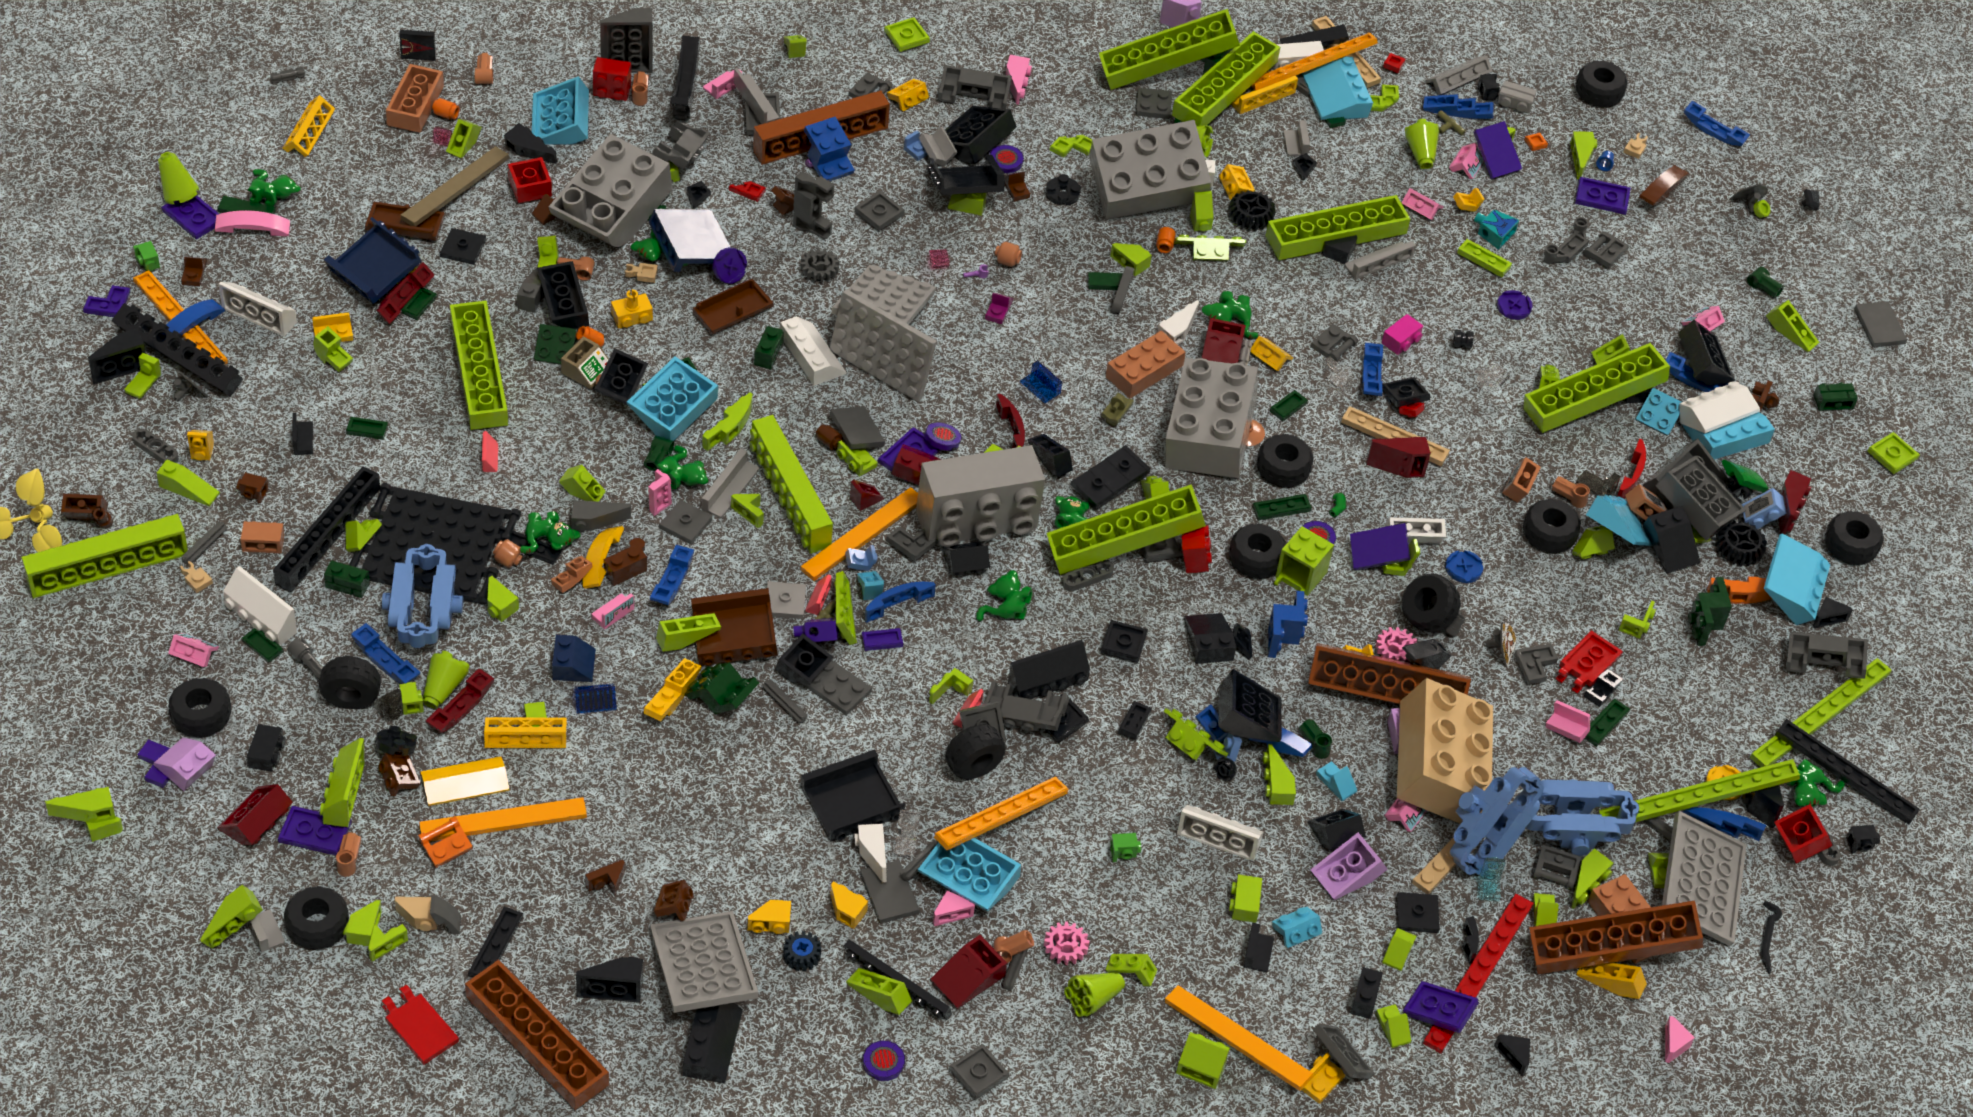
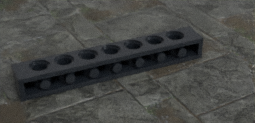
(226, 383)
(326, 529)

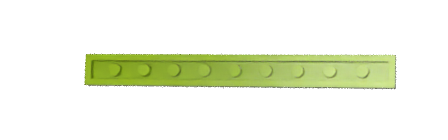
(1823, 711)
(1712, 791)

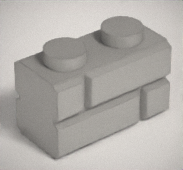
(1516, 97)

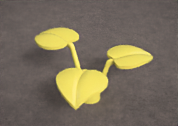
(31, 488)

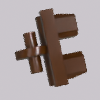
(1766, 398)

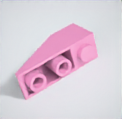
(1019, 69)

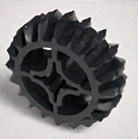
(1251, 210)
(1741, 543)

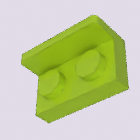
(857, 459)

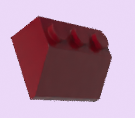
(909, 463)
(256, 814)

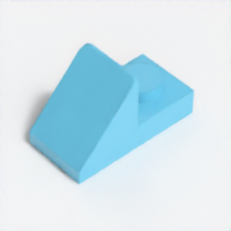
(871, 584)
(1337, 780)

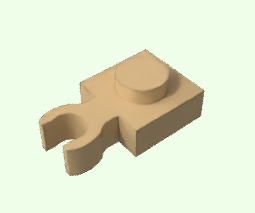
(1636, 147)
(644, 272)
(196, 579)

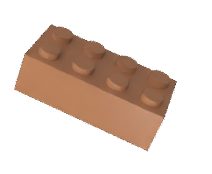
(414, 98)
(1145, 364)
(1617, 897)

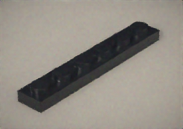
(920, 995)

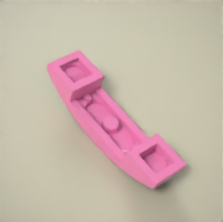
(252, 220)

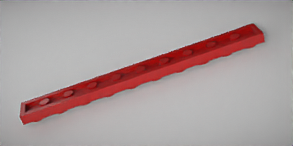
(1484, 963)

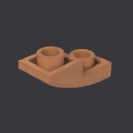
(575, 572)

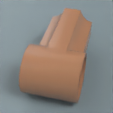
(484, 69)
(640, 88)
(583, 266)
(1575, 492)
(348, 854)
(1012, 945)

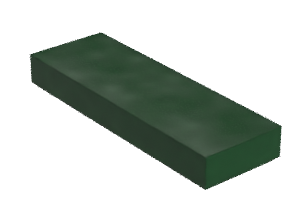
(231, 204)
(1281, 507)
(1606, 722)

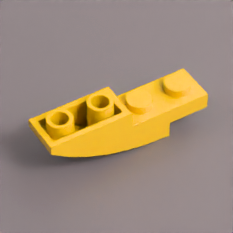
(673, 690)

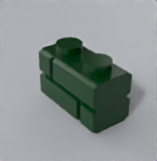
(769, 347)
(1835, 396)
(346, 579)

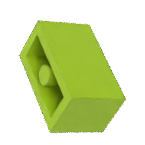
(1246, 898)

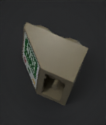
(584, 362)

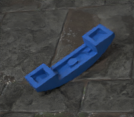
(1714, 128)
(194, 315)
(1372, 369)
(1685, 373)
(673, 575)
(918, 590)
(383, 656)

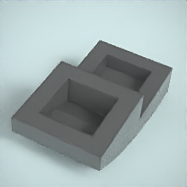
(445, 913)

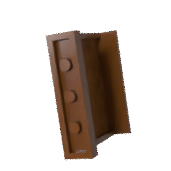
(745, 627)

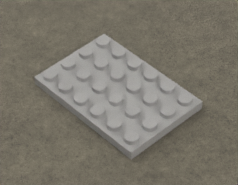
(891, 292)
(882, 345)
(1707, 869)
(703, 961)

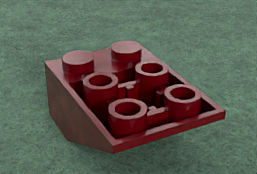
(1223, 341)
(1400, 456)
(1793, 491)
(970, 972)

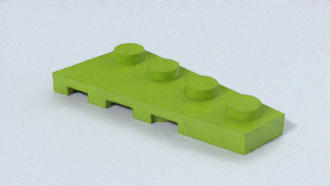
(844, 609)

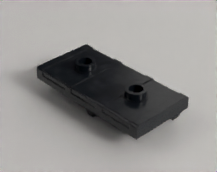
(1111, 477)

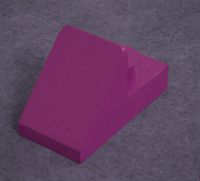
(998, 308)

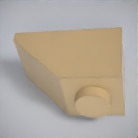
(416, 912)

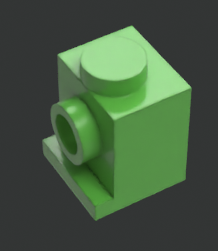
(146, 256)
(1124, 846)

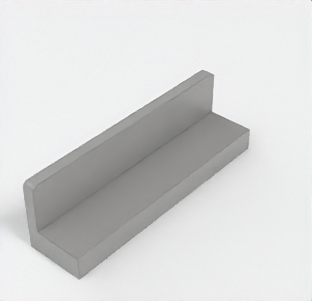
(1460, 74)
(754, 97)
(1380, 259)
(730, 481)

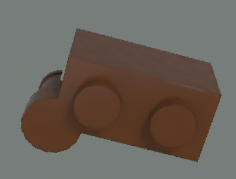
(86, 508)
(626, 563)

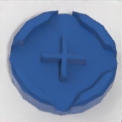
(1464, 566)

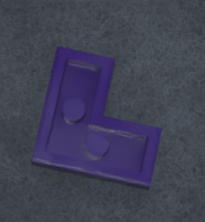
(107, 306)
(150, 753)

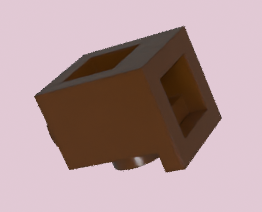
(253, 487)

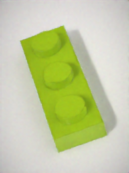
(1484, 258)

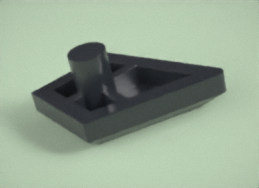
(1304, 165)
(698, 193)
(1811, 199)
(1243, 640)

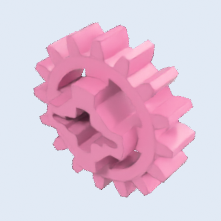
(1395, 641)
(1066, 943)

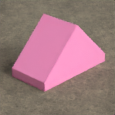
(952, 909)
(1677, 1039)

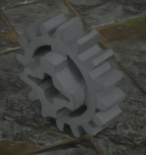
(819, 264)

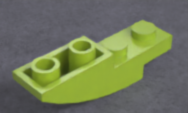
(734, 421)

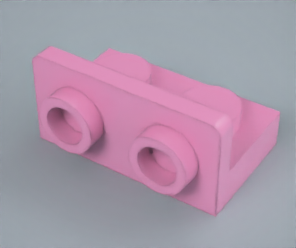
(659, 493)

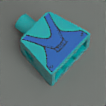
(1496, 227)

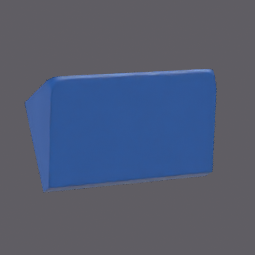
(1209, 720)

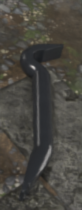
(1768, 933)

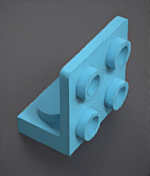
(1659, 411)

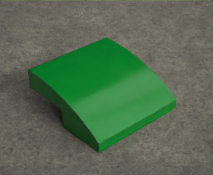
(1745, 476)

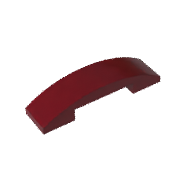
(404, 291)
(1008, 410)
(462, 703)

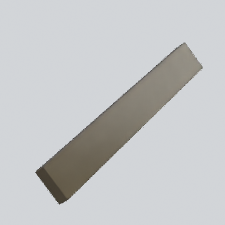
(454, 186)

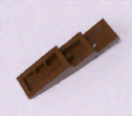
(1663, 185)

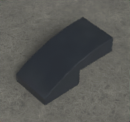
(1603, 687)
(1471, 940)

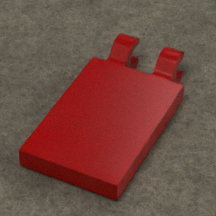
(1588, 660)
(419, 1025)

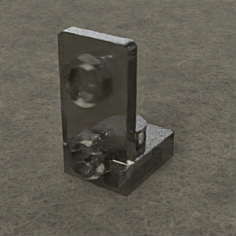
(1597, 485)
(390, 705)

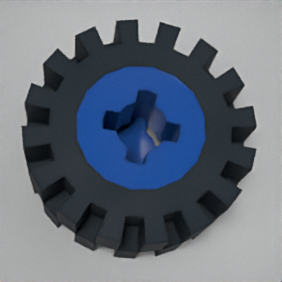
(802, 959)

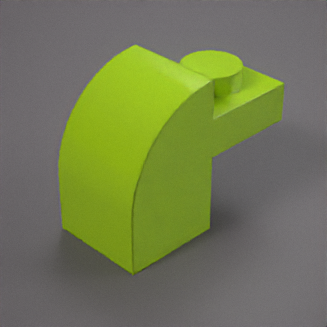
(329, 350)

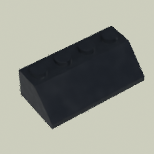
(564, 295)
(1705, 355)
(1049, 671)
(712, 1042)

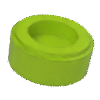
(1761, 209)

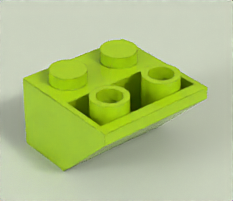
(1203, 1060)

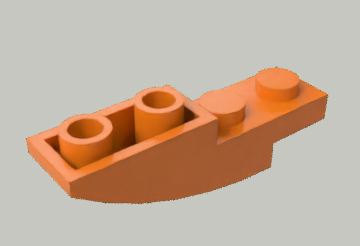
(1745, 592)

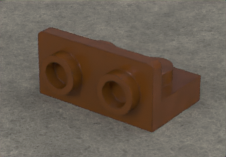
(398, 773)
(674, 898)

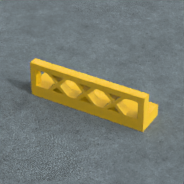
(1265, 95)
(307, 122)
(525, 735)

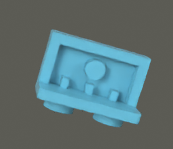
(1298, 926)

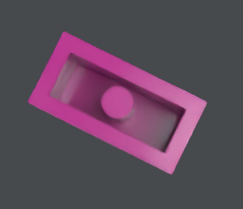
(1402, 334)

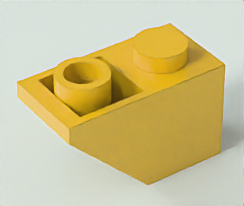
(200, 444)
(848, 906)
(771, 917)

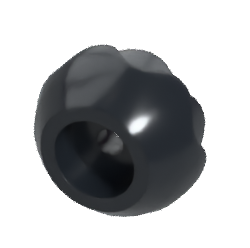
(1225, 769)

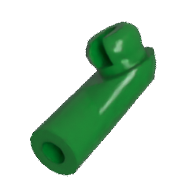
(1340, 501)

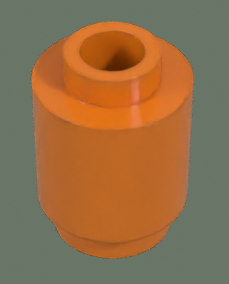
(445, 109)
(1165, 239)
(591, 334)

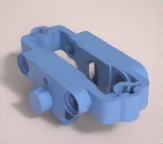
(401, 599)
(1498, 821)
(1574, 823)

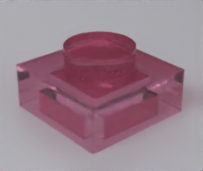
(441, 136)
(938, 258)

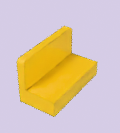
(1270, 353)

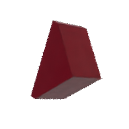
(864, 494)

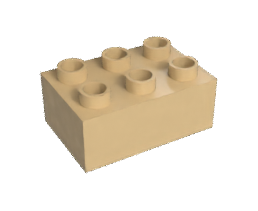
(1443, 747)

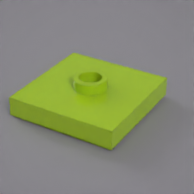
(907, 34)
(1893, 453)

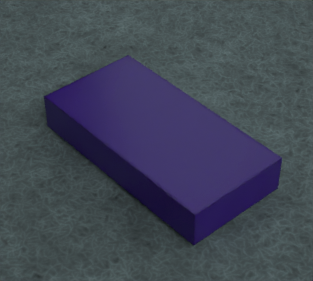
(882, 639)

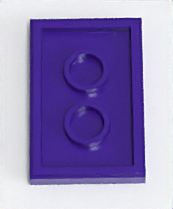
(1497, 150)
(1602, 195)
(193, 216)
(912, 438)
(1380, 546)
(306, 830)
(1440, 1006)

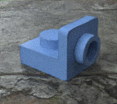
(914, 147)
(861, 559)
(1232, 746)

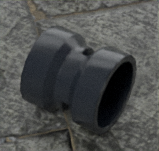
(1461, 338)

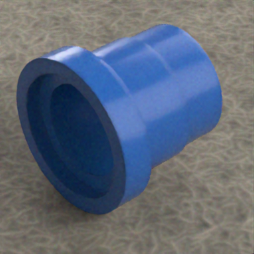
(1603, 164)

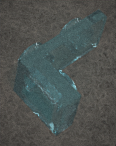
(1490, 879)

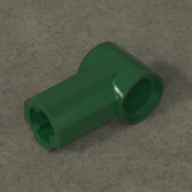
(1761, 279)
(659, 450)
(1320, 741)

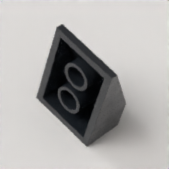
(117, 357)
(621, 376)
(1672, 539)
(1210, 638)
(612, 980)

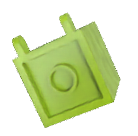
(1304, 561)

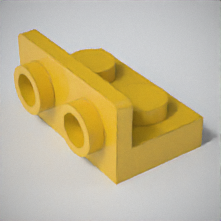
(909, 94)
(1235, 180)
(339, 323)
(1325, 1078)

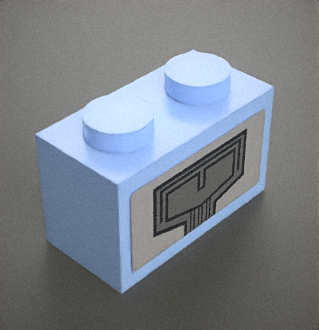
(1764, 508)

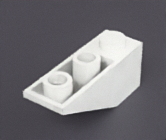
(1180, 323)

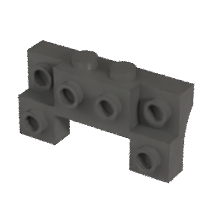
(975, 84)
(687, 147)
(808, 204)
(1827, 650)
(1028, 713)

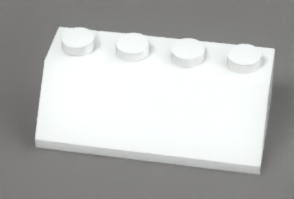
(257, 308)
(810, 351)
(1718, 407)
(260, 607)
(1219, 832)

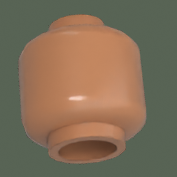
(1008, 254)
(507, 553)

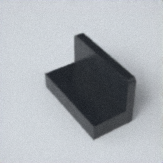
(302, 436)
(1258, 950)

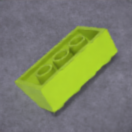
(343, 784)

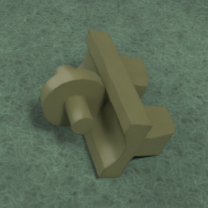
(1116, 409)

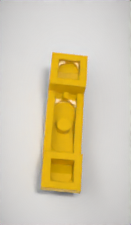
(597, 554)

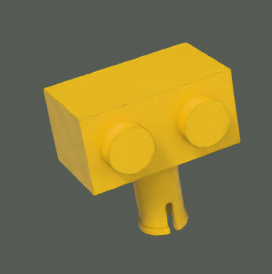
(631, 310)

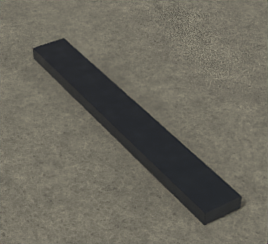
(1847, 772)

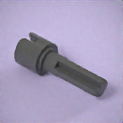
(303, 653)

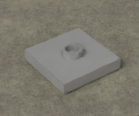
(787, 599)

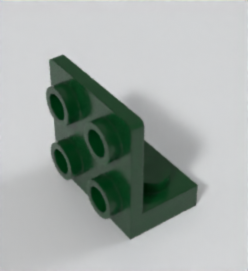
(554, 343)

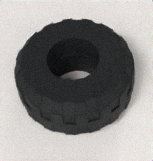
(1601, 83)
(1281, 472)
(1548, 537)
(1854, 537)
(1255, 563)
(1442, 613)
(349, 682)
(202, 721)
(975, 751)
(316, 933)

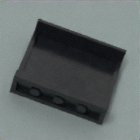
(968, 179)
(850, 795)

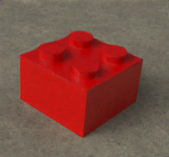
(612, 79)
(529, 180)
(1196, 550)
(1803, 833)

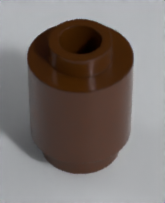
(828, 436)

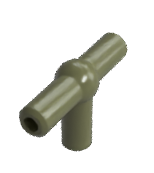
(1450, 123)
(825, 613)

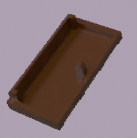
(391, 216)
(732, 306)

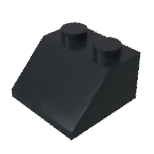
(967, 557)
(803, 661)
(1765, 804)
(1337, 828)

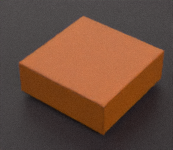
(1536, 141)

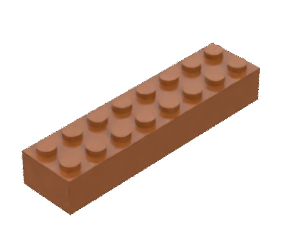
(787, 135)
(1375, 675)
(1616, 937)
(537, 1034)

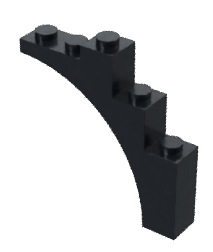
(687, 74)

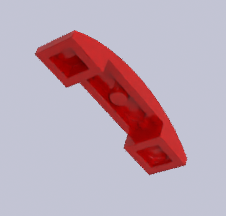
(1638, 458)

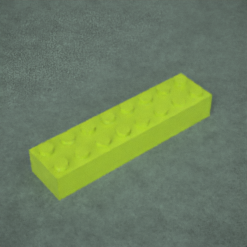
(1169, 49)
(1226, 80)
(1308, 231)
(478, 365)
(1596, 387)
(791, 484)
(1126, 529)
(105, 555)

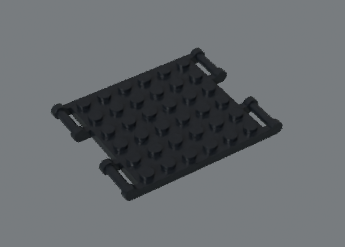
(457, 526)

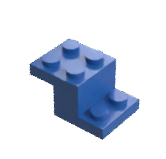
(829, 149)
(1287, 624)

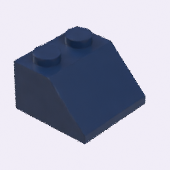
(573, 659)

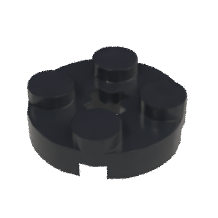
(1059, 183)
(395, 740)

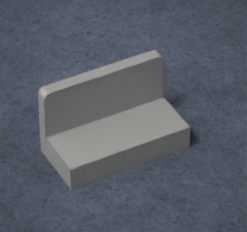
(1297, 140)
(938, 146)
(266, 931)

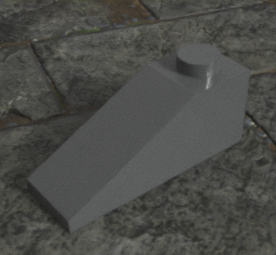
(530, 293)
(595, 515)

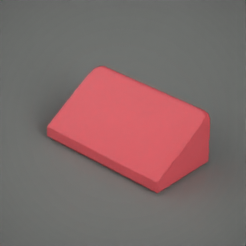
(489, 453)
(819, 595)
(973, 700)

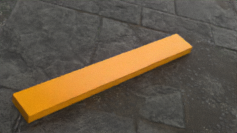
(1315, 60)
(170, 308)
(861, 534)
(1001, 813)
(512, 818)
(1239, 1038)

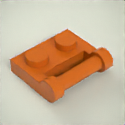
(447, 848)

